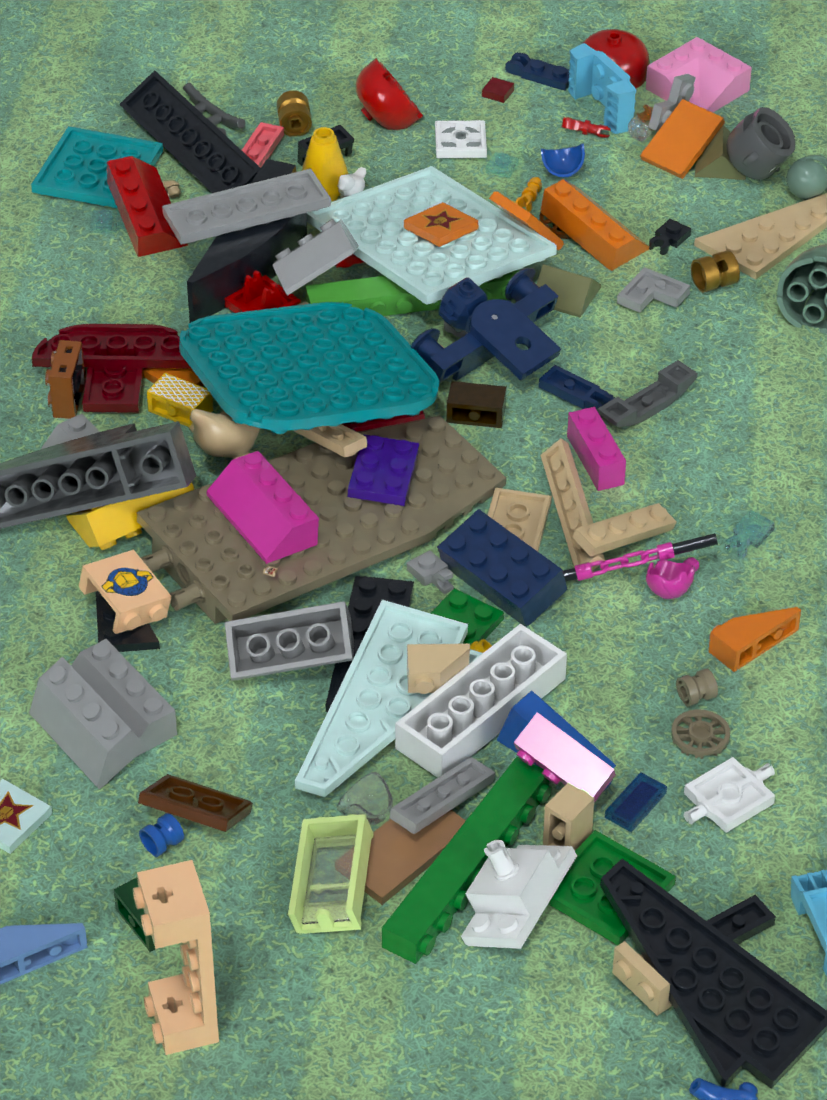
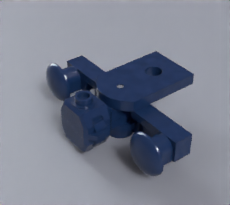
(492, 329)

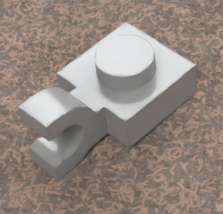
(431, 569)

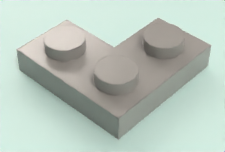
(681, 89)
(652, 285)

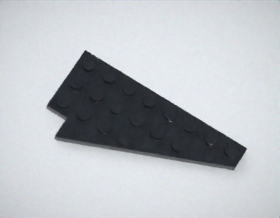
(723, 994)

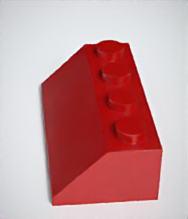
(140, 200)

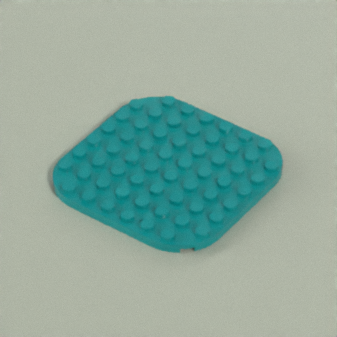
(308, 366)

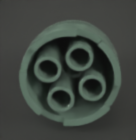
(797, 283)

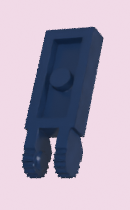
(538, 71)
(573, 388)

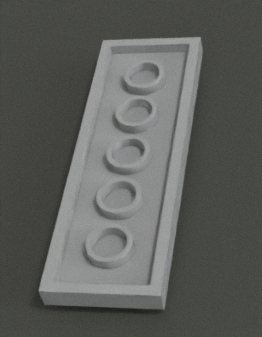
(246, 206)

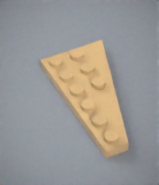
(770, 237)

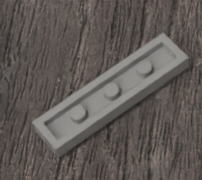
(442, 795)

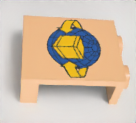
(128, 589)

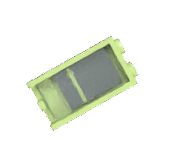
(330, 874)

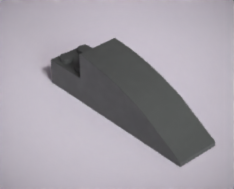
(94, 472)

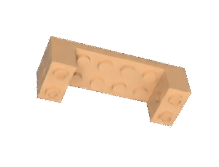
(174, 915)

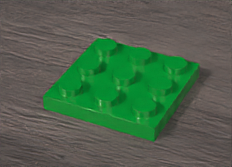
(580, 889)

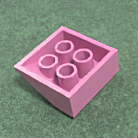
(717, 74)

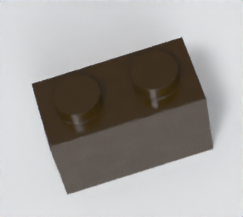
(476, 404)

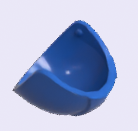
(563, 161)

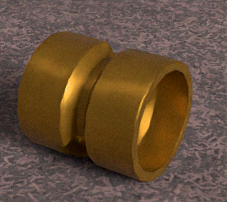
(294, 113)
(714, 271)

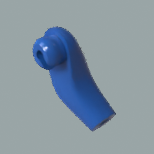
(708, 1091)

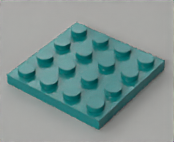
(79, 164)

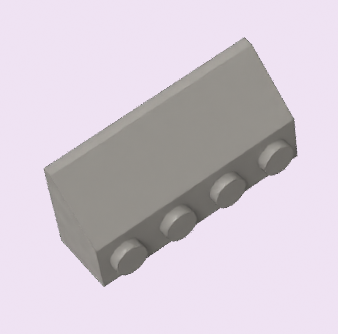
(289, 640)
(127, 693)
(83, 724)

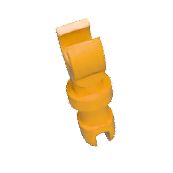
(529, 193)

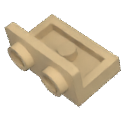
(641, 978)

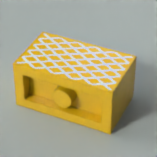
(176, 399)

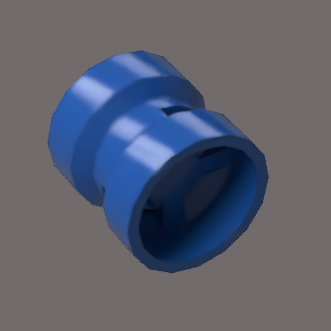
(162, 834)

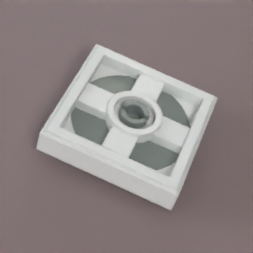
(460, 139)

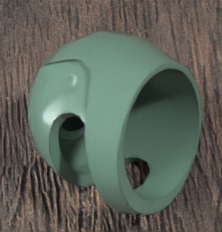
(807, 177)

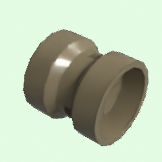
(697, 687)

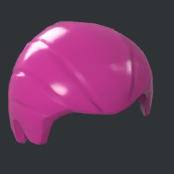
(670, 578)

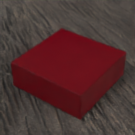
(498, 90)

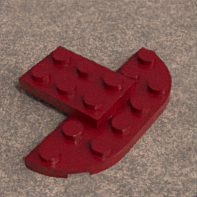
(116, 360)

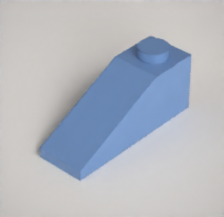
(34, 946)

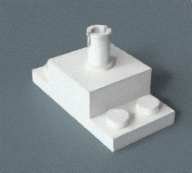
(513, 892)

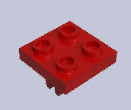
(259, 294)

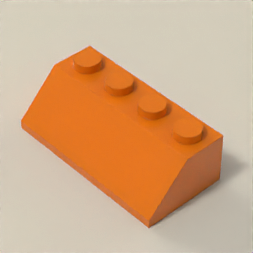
(590, 225)

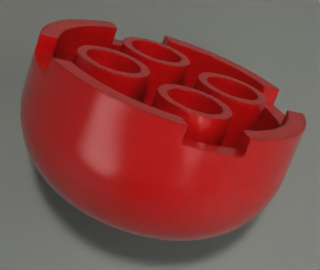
(624, 50)
(385, 98)

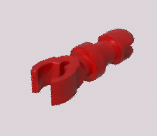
(586, 127)

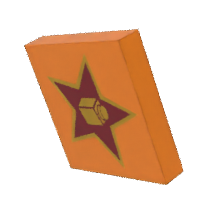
(441, 224)

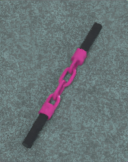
(664, 552)

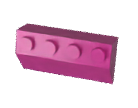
(264, 508)

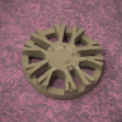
(700, 733)

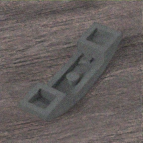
(651, 400)

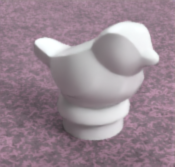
(352, 183)

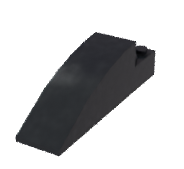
(241, 253)

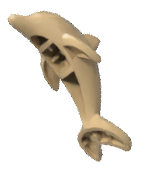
(221, 435)

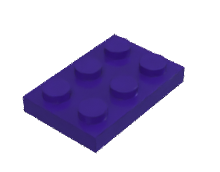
(384, 470)

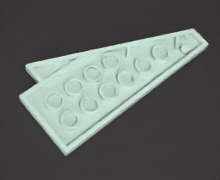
(373, 695)

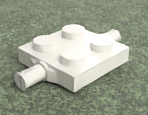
(729, 794)

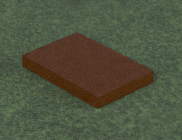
(195, 802)

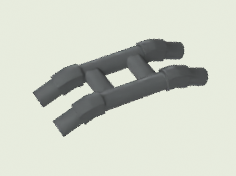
(218, 115)

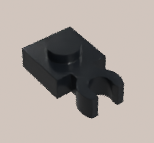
(669, 234)

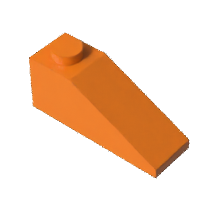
(751, 635)

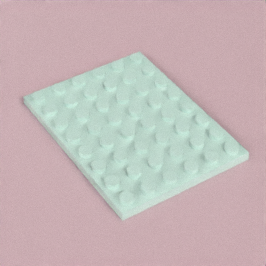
(417, 265)

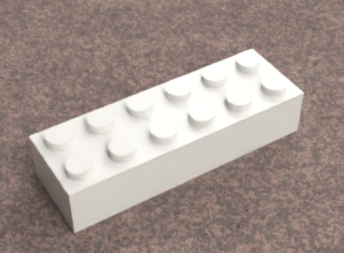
(477, 701)

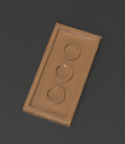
(401, 856)

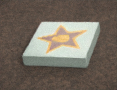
(19, 815)

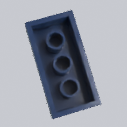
(502, 568)

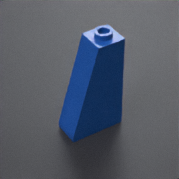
(525, 710)

